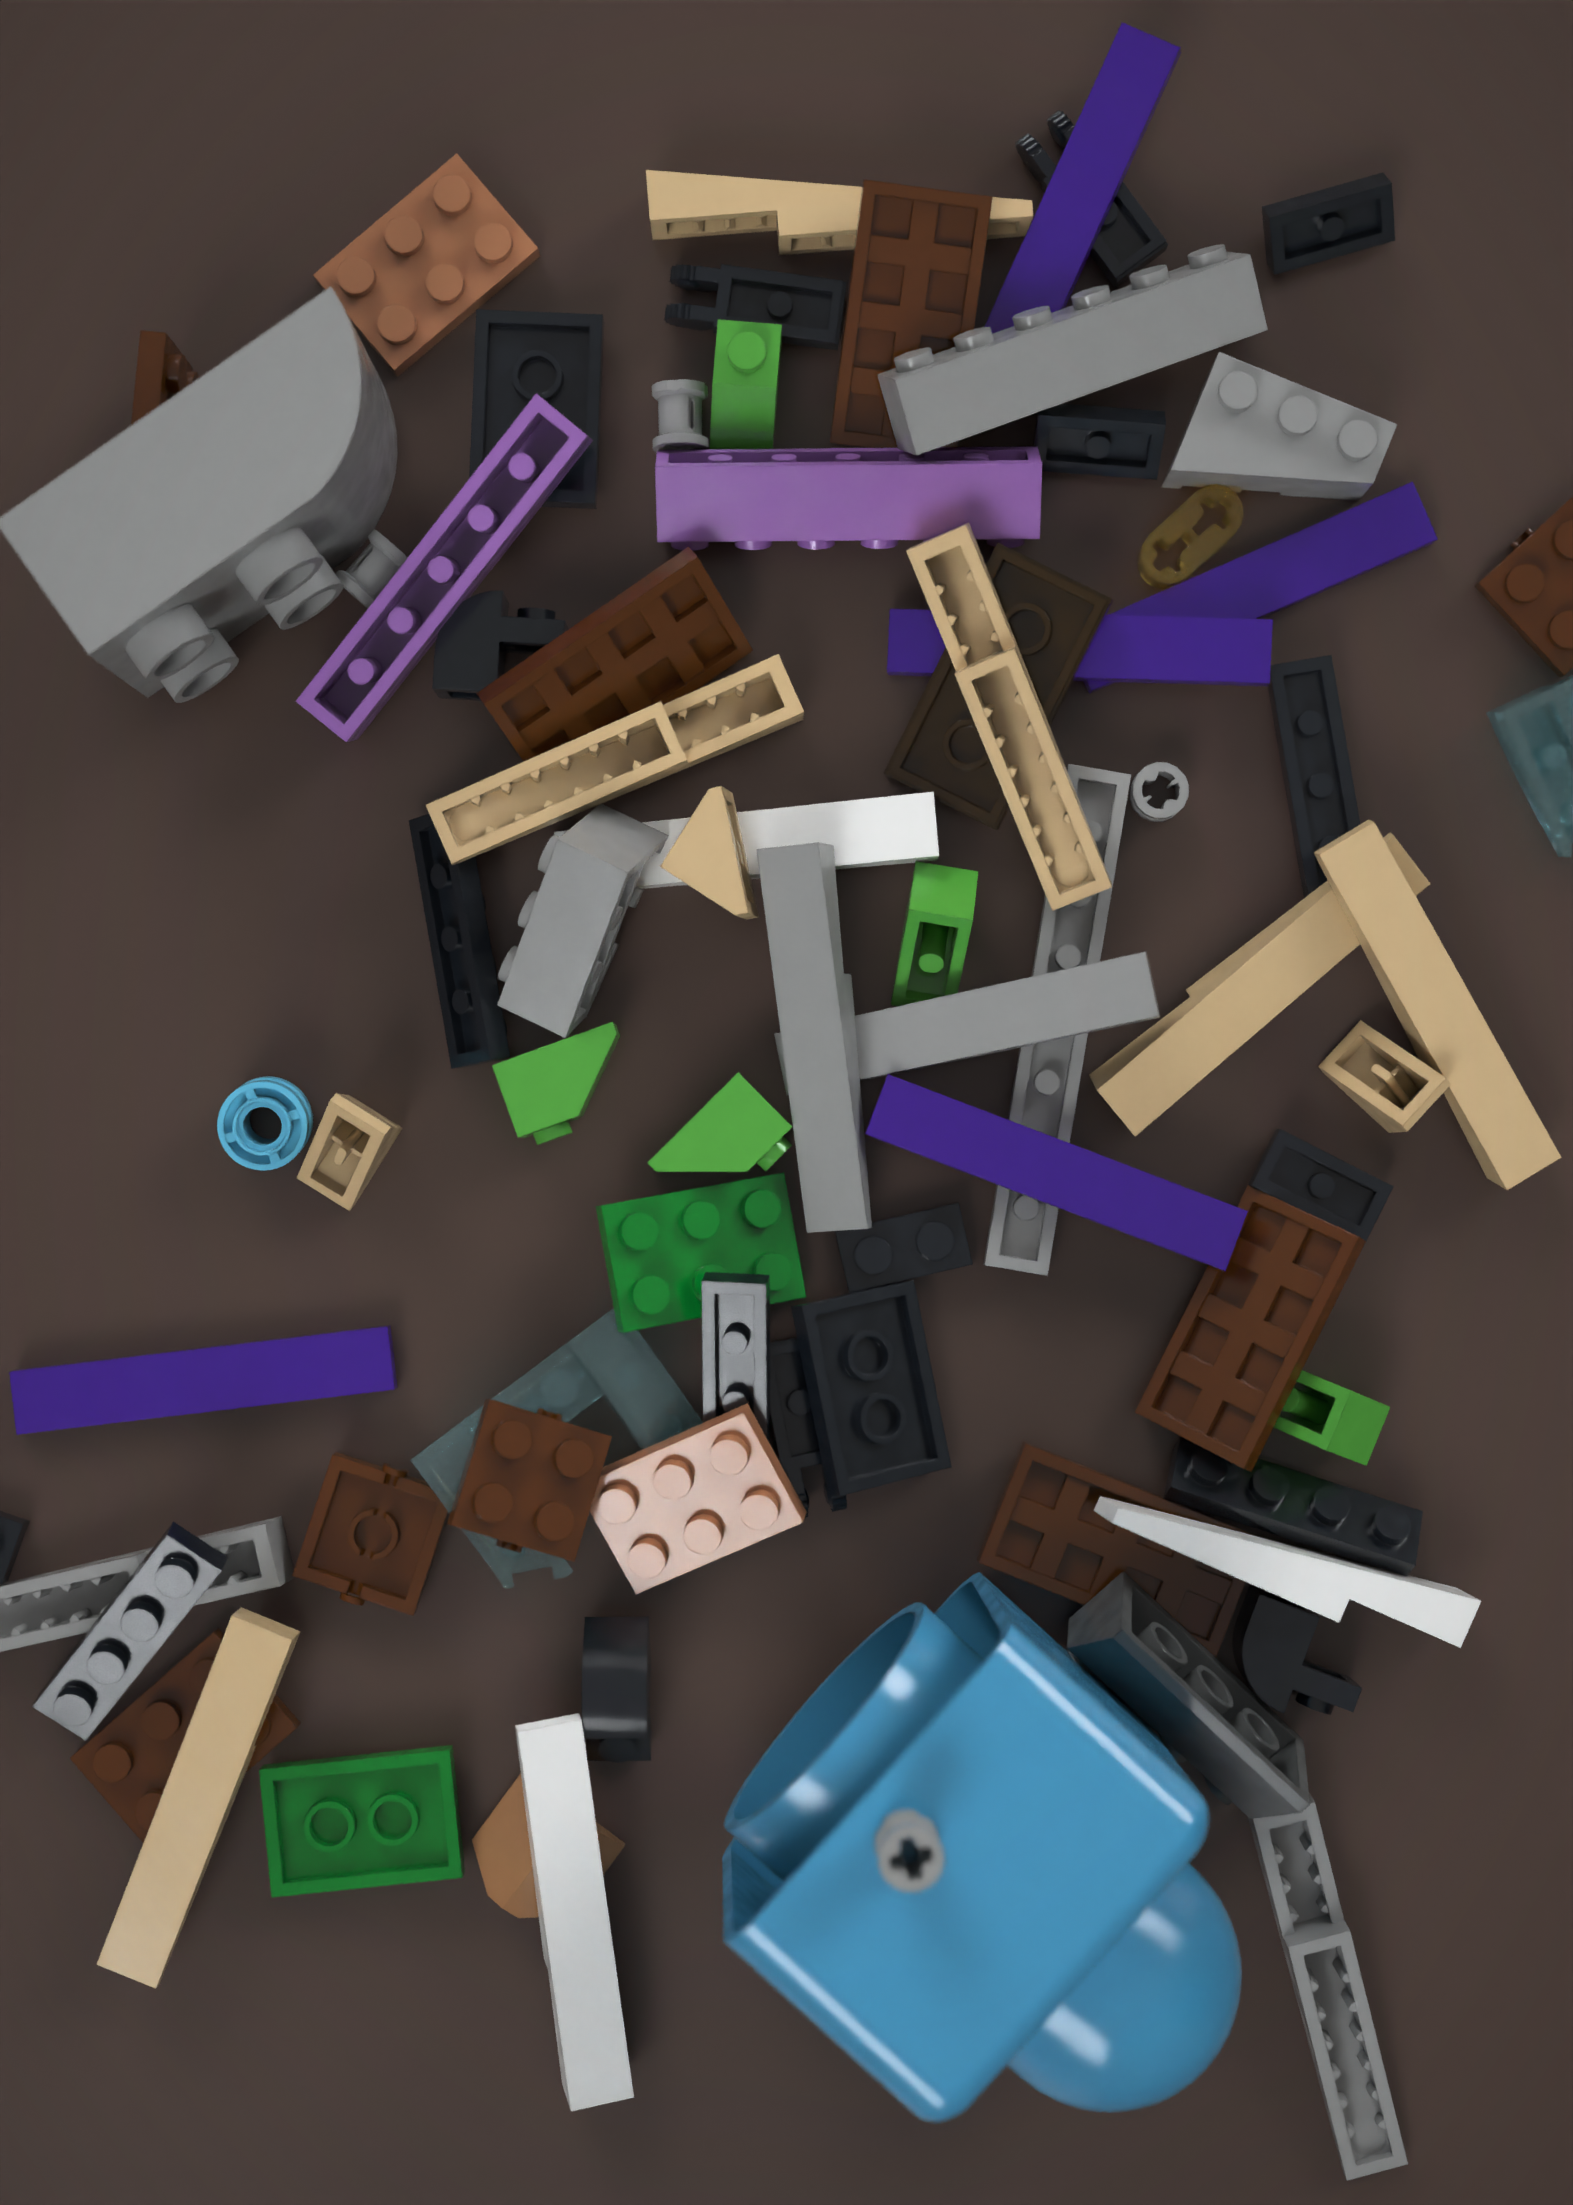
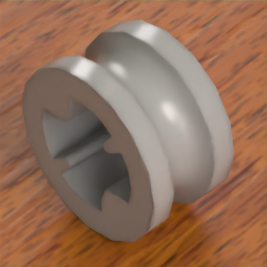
(1147, 777)

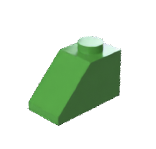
(745, 385)
(934, 933)
(555, 1082)
(727, 1135)
(1332, 1418)

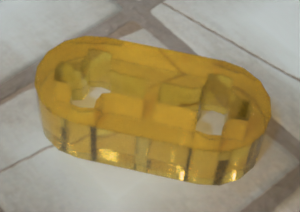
(1180, 526)

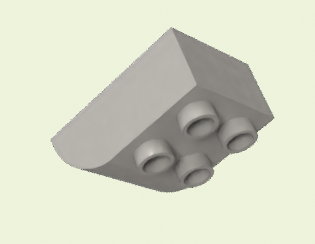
(218, 506)

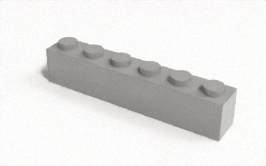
(1071, 350)

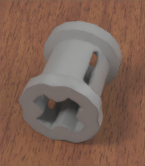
(680, 414)
(372, 569)
(917, 1874)

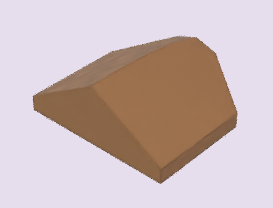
(506, 1859)

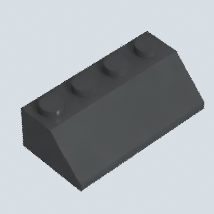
(1190, 1700)

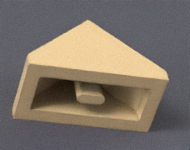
(713, 856)
(1383, 1078)
(347, 1150)

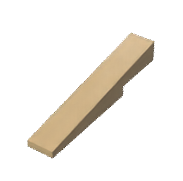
(802, 213)
(1009, 716)
(616, 759)
(1233, 1003)
(1436, 1007)
(198, 1796)

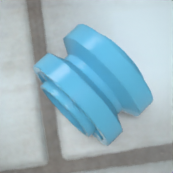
(244, 1144)

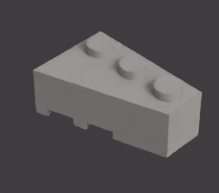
(1276, 437)
(576, 918)

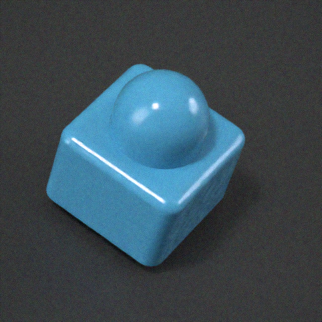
(1065, 1888)

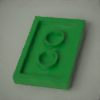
(668, 1241)
(362, 1821)

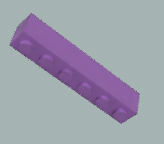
(846, 495)
(444, 569)

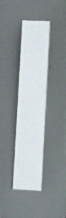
(861, 830)
(1303, 1575)
(573, 1912)

